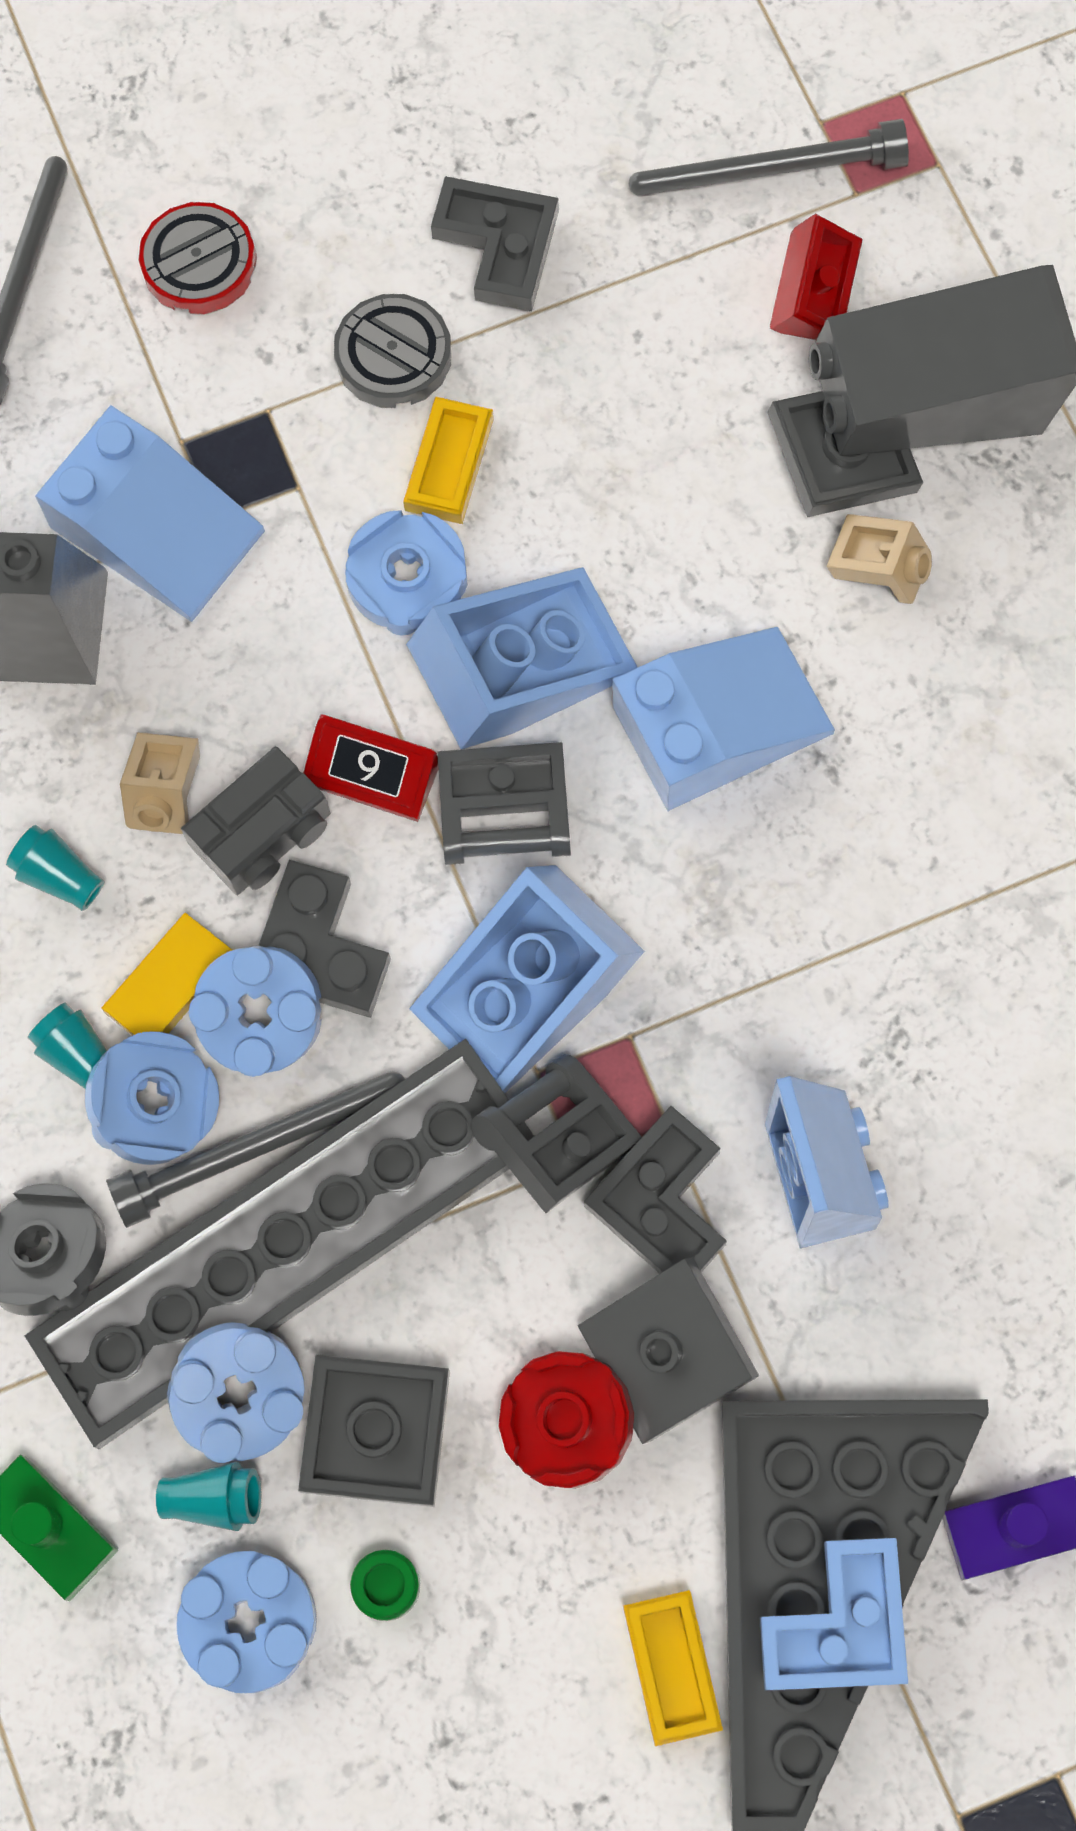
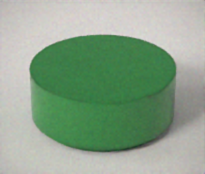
(385, 1585)

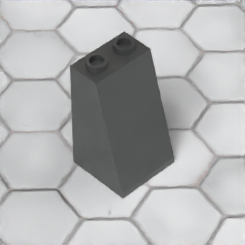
(948, 365)
(49, 610)

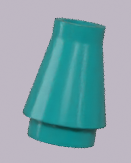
(53, 867)
(67, 1043)
(212, 1497)

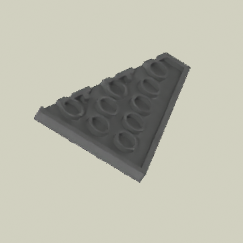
(789, 1485)

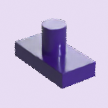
(1013, 1528)

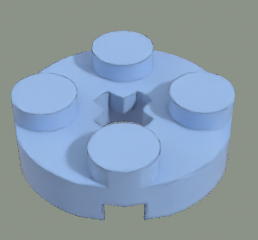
(408, 538)
(219, 1009)
(122, 1122)
(199, 1377)
(211, 1602)

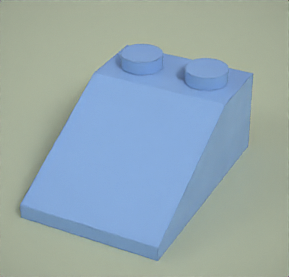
(148, 514)
(518, 654)
(717, 713)
(527, 974)
(823, 1162)

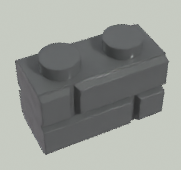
(258, 822)

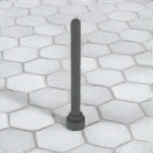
(881, 146)
(27, 253)
(141, 1193)

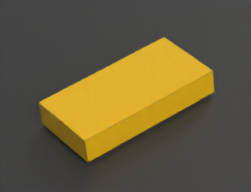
(448, 460)
(165, 980)
(672, 1668)

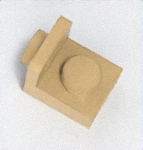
(882, 554)
(159, 782)

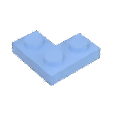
(858, 1639)

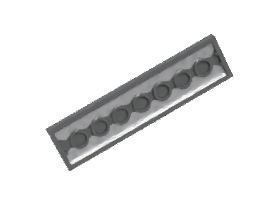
(276, 1242)

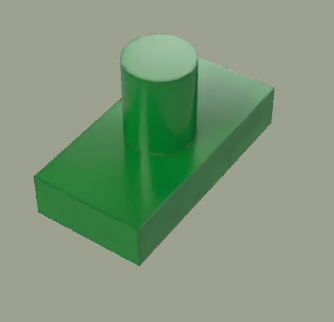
(50, 1530)

